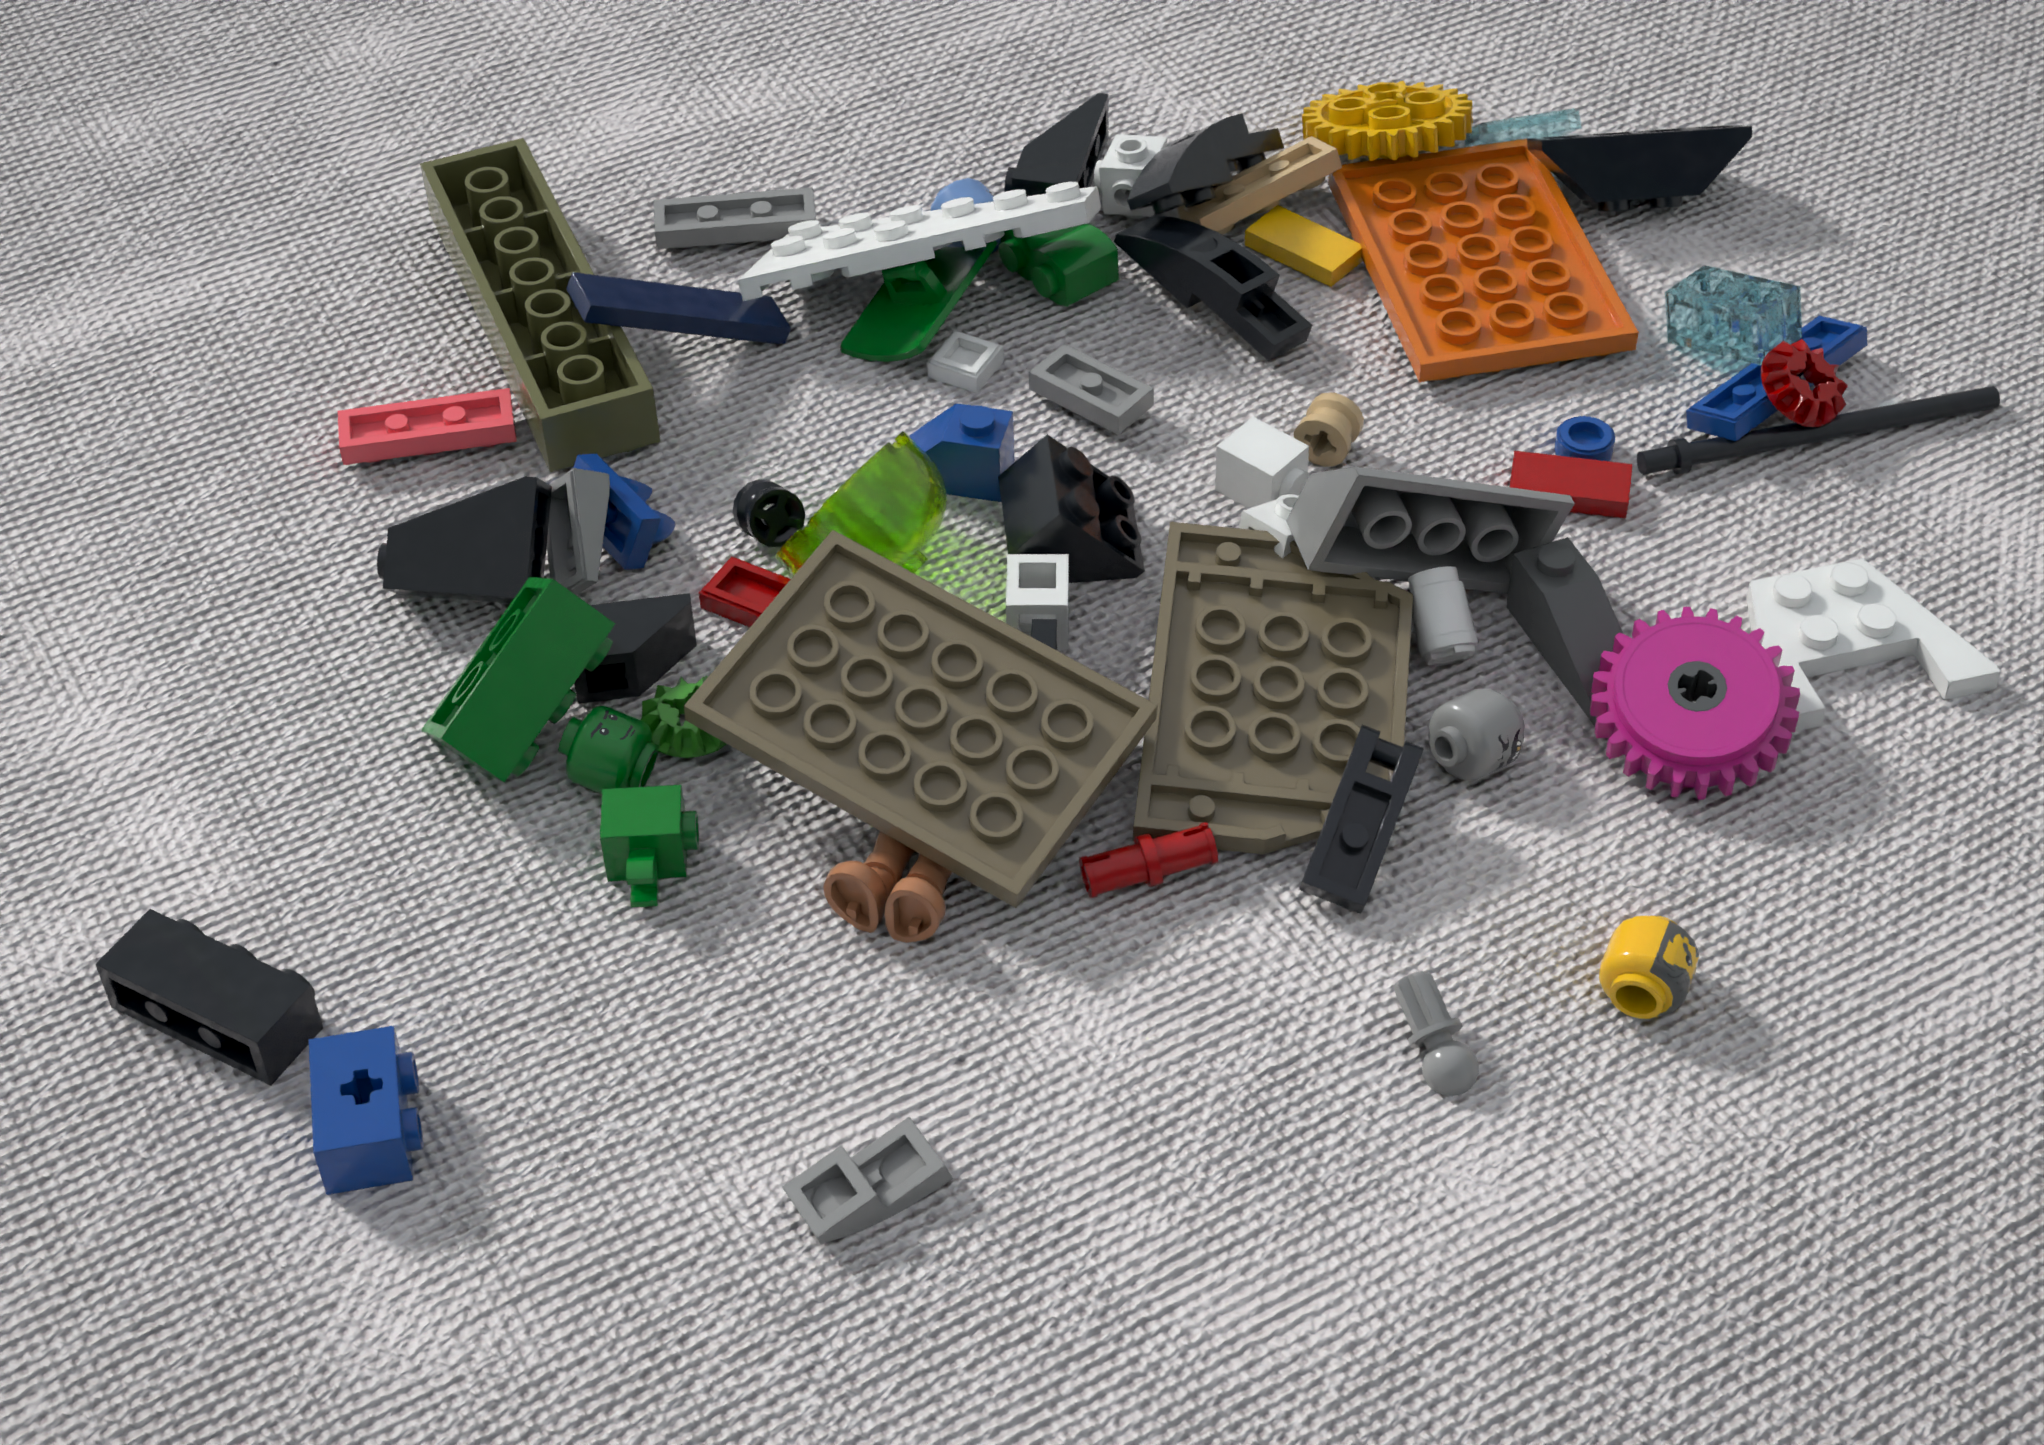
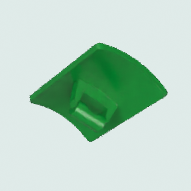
(913, 304)

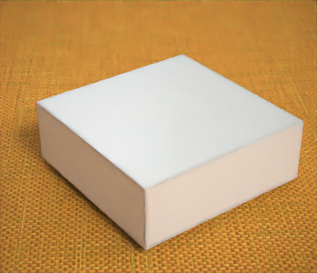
(965, 361)

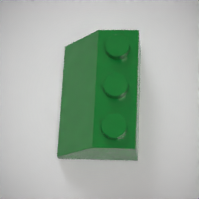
(521, 678)

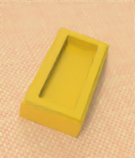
(1303, 245)

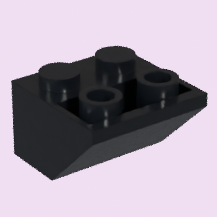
(1070, 507)

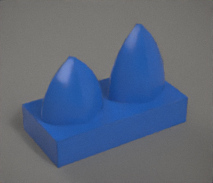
(630, 521)

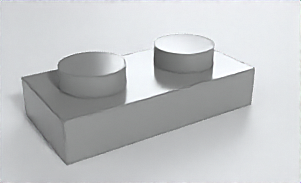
(1091, 388)

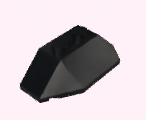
(1640, 163)

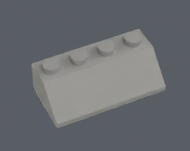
(1414, 523)

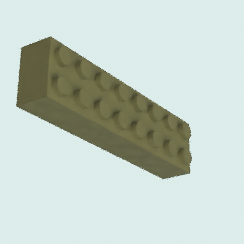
(515, 261)

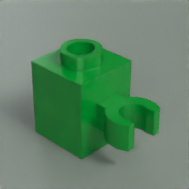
(646, 838)

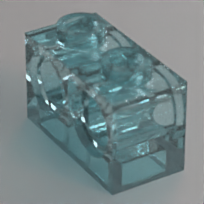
(1732, 314)

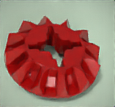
(1792, 394)

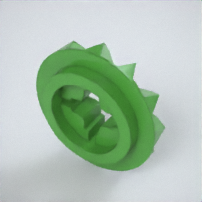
(664, 721)

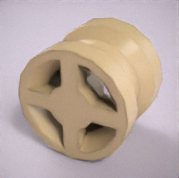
(1330, 428)

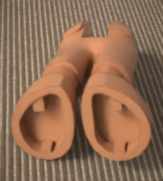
(874, 888)

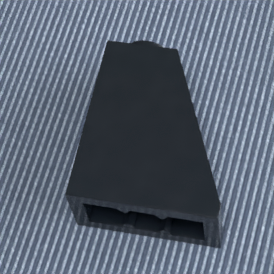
(471, 547)

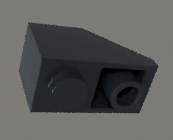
(646, 644)

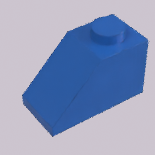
(970, 448)

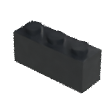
(210, 995)

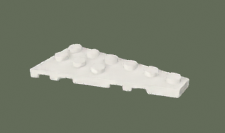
(910, 235)

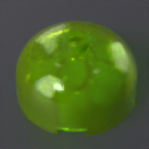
(886, 506)

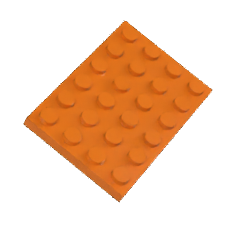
(1480, 261)

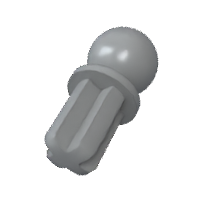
(1448, 1064)

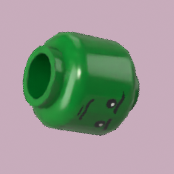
(608, 750)

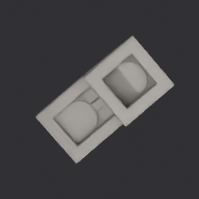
(859, 1191)

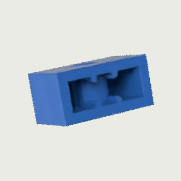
(362, 1109)

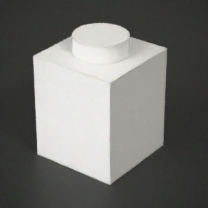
(1260, 464)

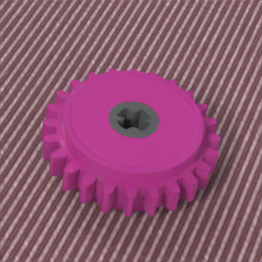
(1740, 709)

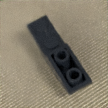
(1199, 162)
(1226, 277)

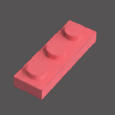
(426, 426)

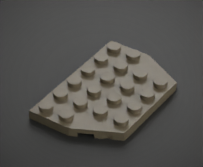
(1264, 688)

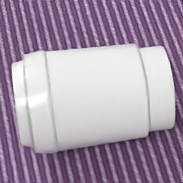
(1442, 616)

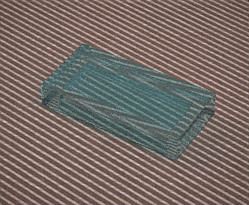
(1531, 126)

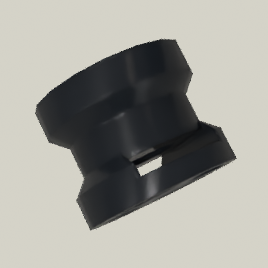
(768, 526)

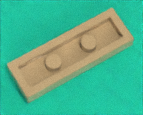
(1265, 184)

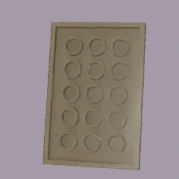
(922, 716)

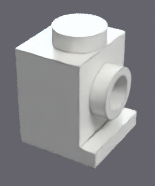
(1038, 590)

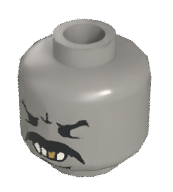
(1476, 734)

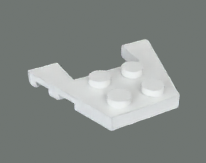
(1856, 618)

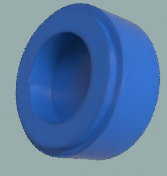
(1585, 438)

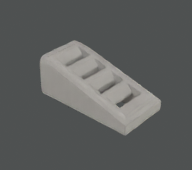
(577, 528)

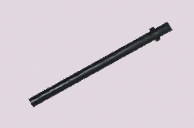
(1681, 455)

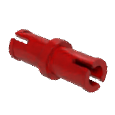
(1148, 860)

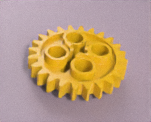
(1389, 119)

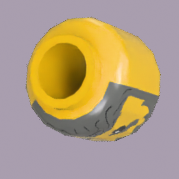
(1648, 966)

